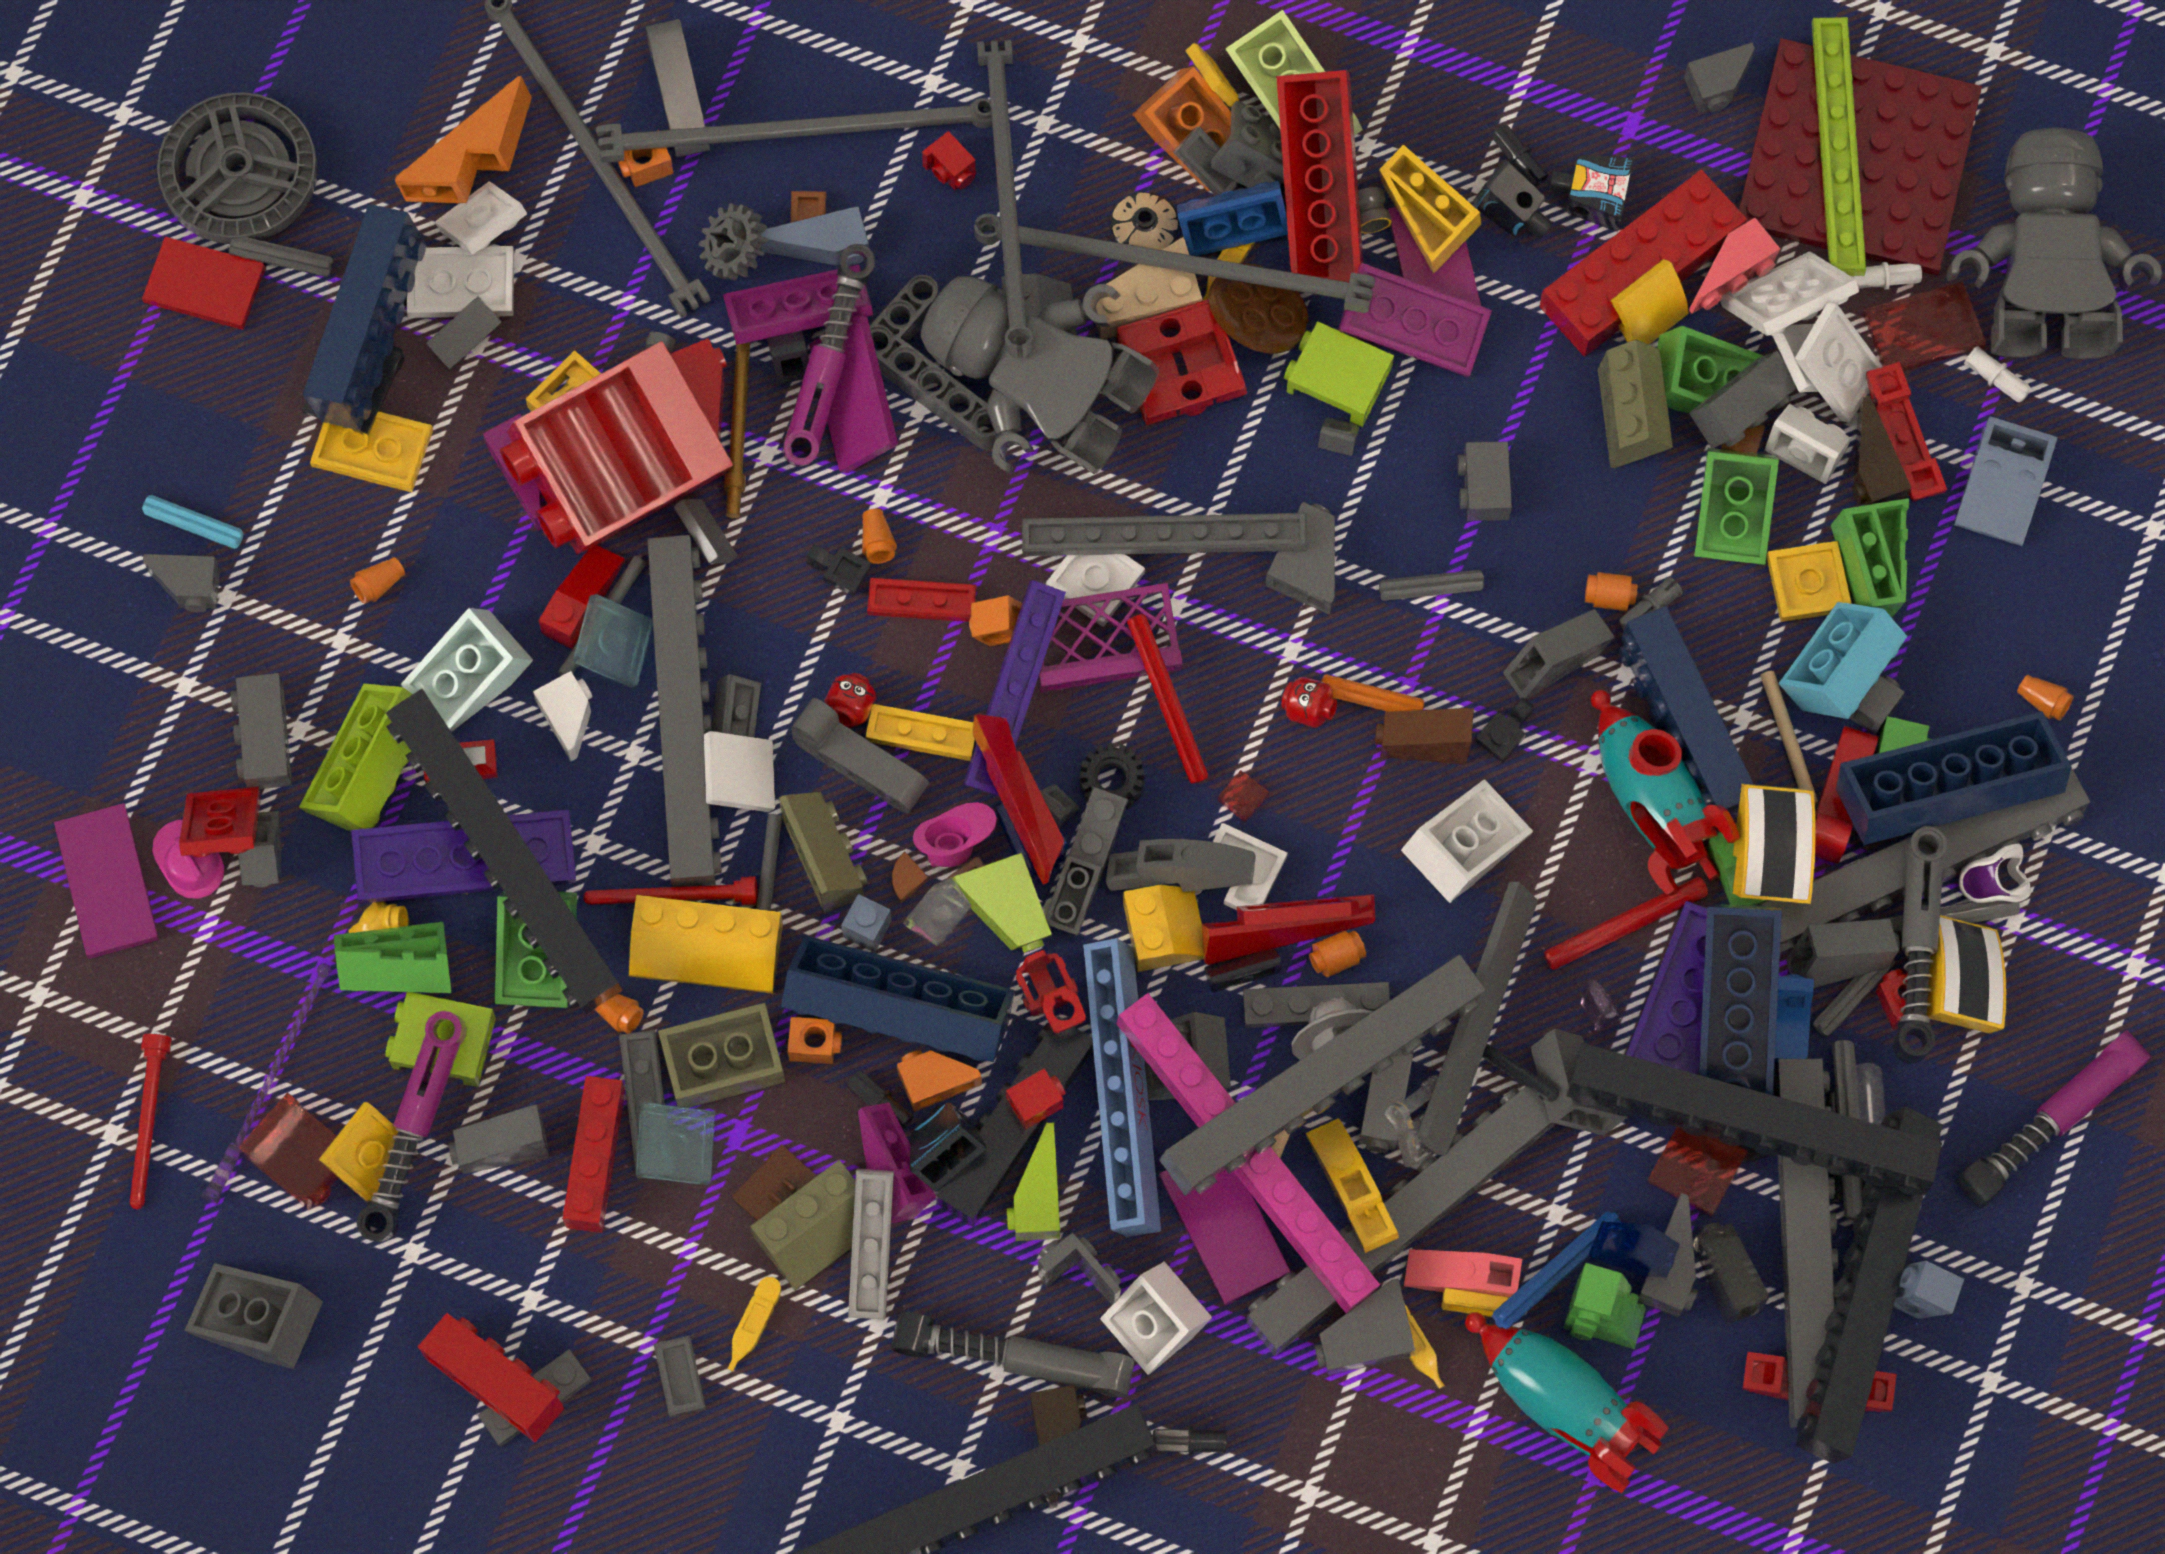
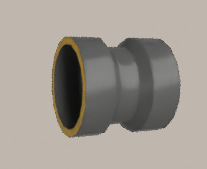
(1372, 211)

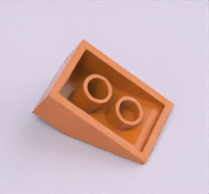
(1179, 108)

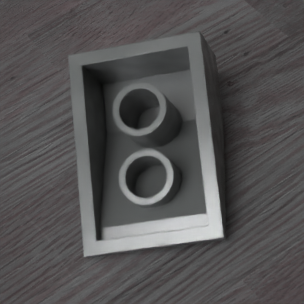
(254, 1315)

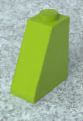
(1007, 902)

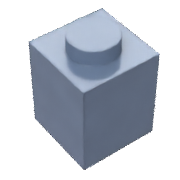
(866, 923)

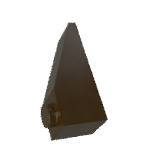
(1877, 467)
(1055, 1415)

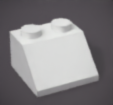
(1807, 442)
(1155, 1317)

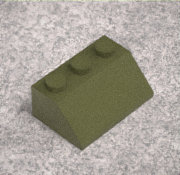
(1634, 403)
(822, 849)
(810, 1226)

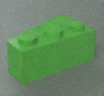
(1874, 553)
(394, 959)
(1604, 1308)

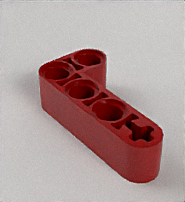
(1831, 818)

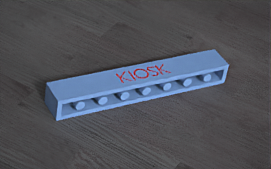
(1121, 1091)

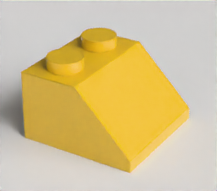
(1163, 926)

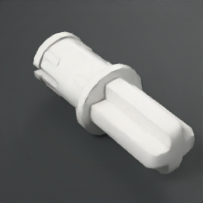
(1887, 275)
(1997, 374)

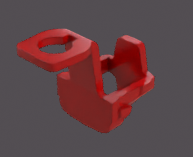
(1048, 995)

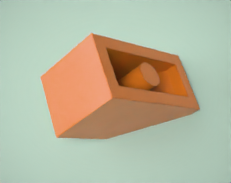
(934, 1078)

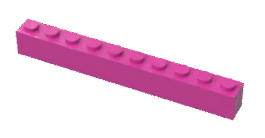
(1263, 1173)

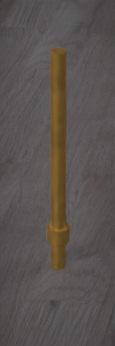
(734, 480)

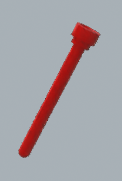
(741, 891)
(155, 1050)

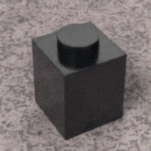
(788, 357)

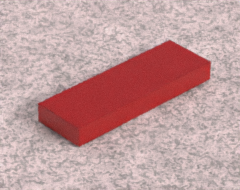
(921, 599)

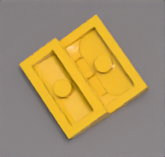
(1651, 304)

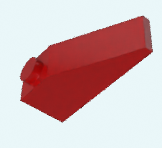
(704, 375)
(567, 607)

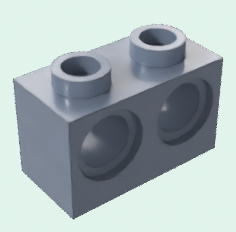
(1927, 1290)

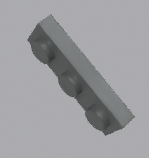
(562, 1372)

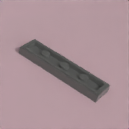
(641, 1077)

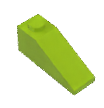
(1036, 1198)

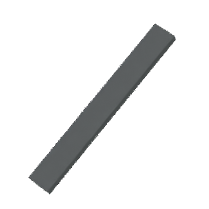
(1164, 534)
(1475, 1028)

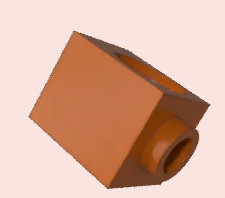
(656, 168)
(994, 620)
(804, 1027)

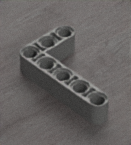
(924, 370)

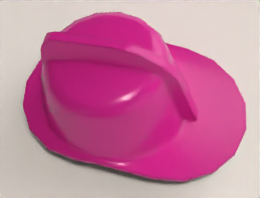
(951, 836)
(186, 874)

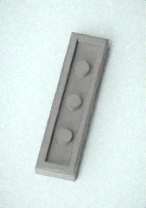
(871, 1244)

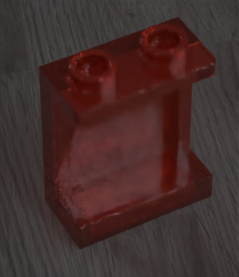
(289, 1150)

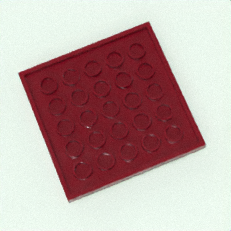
(1909, 150)

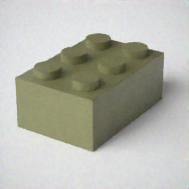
(721, 1056)

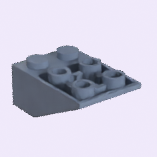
(2005, 480)

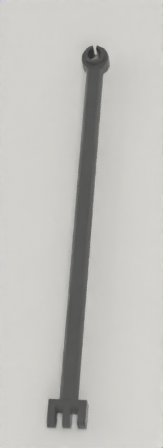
(995, 61)
(621, 142)
(683, 289)
(1355, 292)

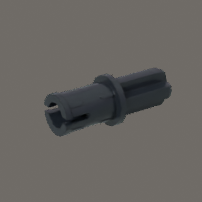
(1518, 155)
(873, 1094)
(1190, 1440)

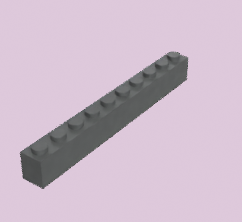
(682, 709)
(1882, 876)
(1322, 1075)
(1413, 1210)
(1805, 1238)

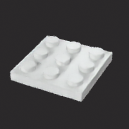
(1790, 294)

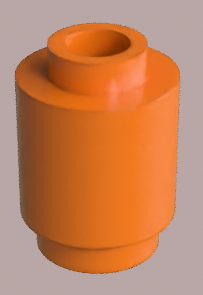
(1610, 591)
(1337, 953)

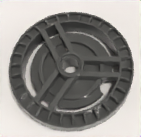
(233, 144)

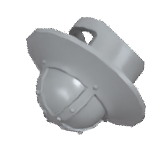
(1326, 1023)

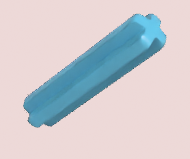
(192, 521)

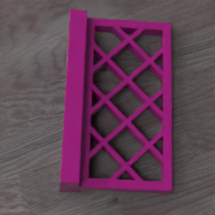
(1119, 665)

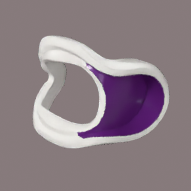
(1981, 882)

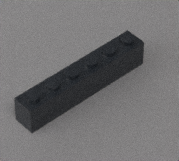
(1005, 1137)

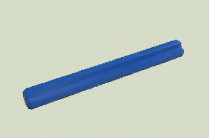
(1549, 1276)

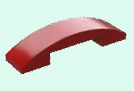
(1891, 399)
(1768, 1377)

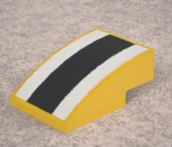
(1775, 844)
(1968, 977)

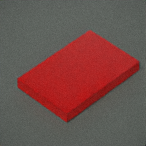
(204, 283)

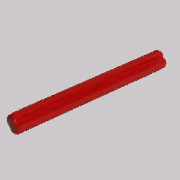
(1167, 698)
(1624, 924)

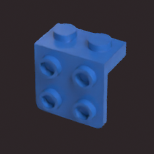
(1793, 1017)

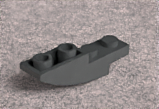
(1086, 861)
(1182, 861)

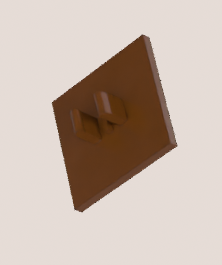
(773, 1183)

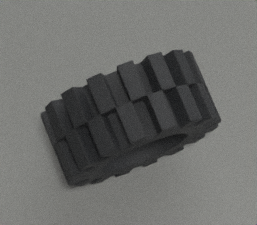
(1113, 757)

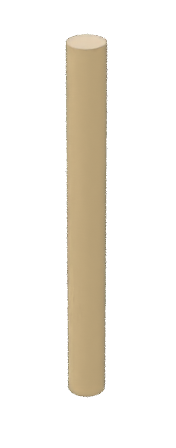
(1787, 732)

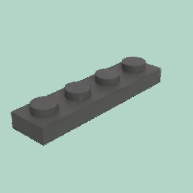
(1295, 1004)

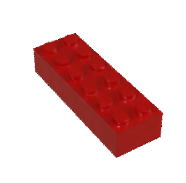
(1680, 228)

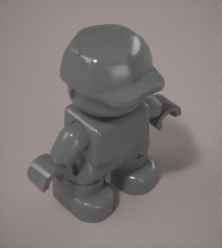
(2055, 251)
(1053, 381)

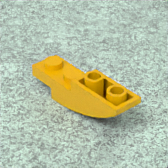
(1352, 1185)

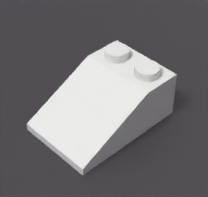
(1466, 840)

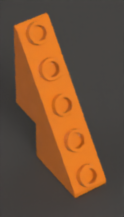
(479, 143)

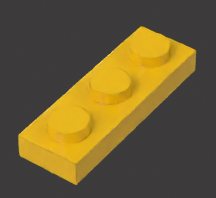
(921, 732)

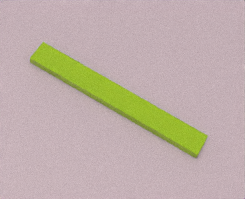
(1838, 145)

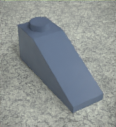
(819, 237)

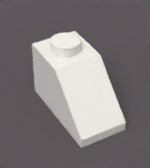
(566, 710)

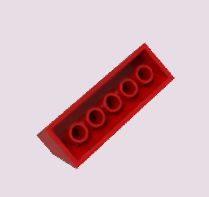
(1320, 174)

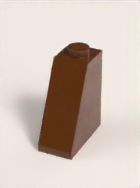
(1426, 735)

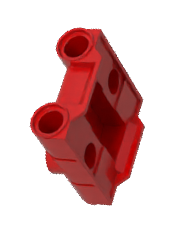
(1206, 355)

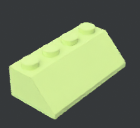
(1270, 52)

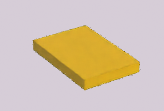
(385, 457)

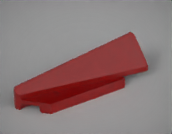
(1019, 793)
(1283, 923)

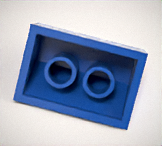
(1233, 218)

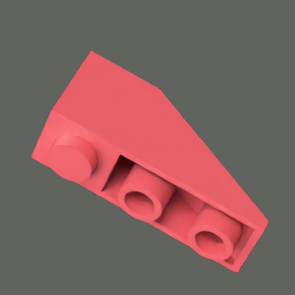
(1743, 255)
(1463, 1271)

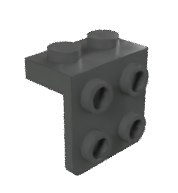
(1253, 149)
(1060, 1257)

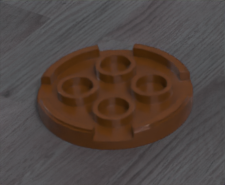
(1259, 315)

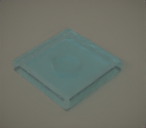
(613, 640)
(675, 1143)

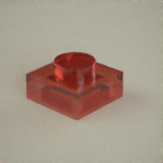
(1243, 796)

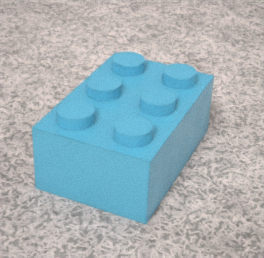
(1843, 660)

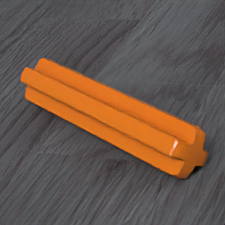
(1372, 696)

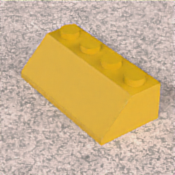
(705, 944)

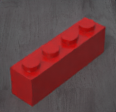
(594, 1154)
(491, 1376)

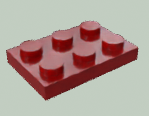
(220, 822)

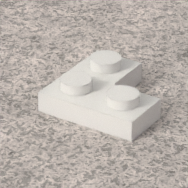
(1267, 867)

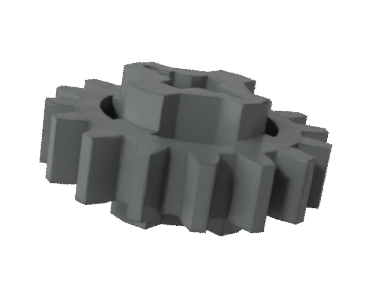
(735, 225)

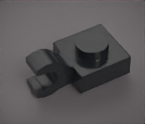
(842, 570)
(1504, 734)

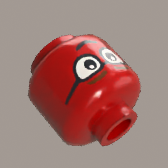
(851, 698)
(1309, 702)

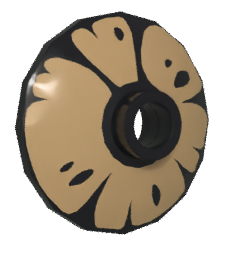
(1155, 234)

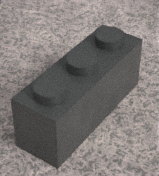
(1744, 401)
(262, 731)

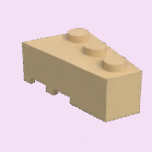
(1148, 293)

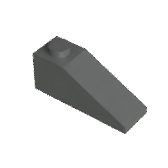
(1676, 1290)

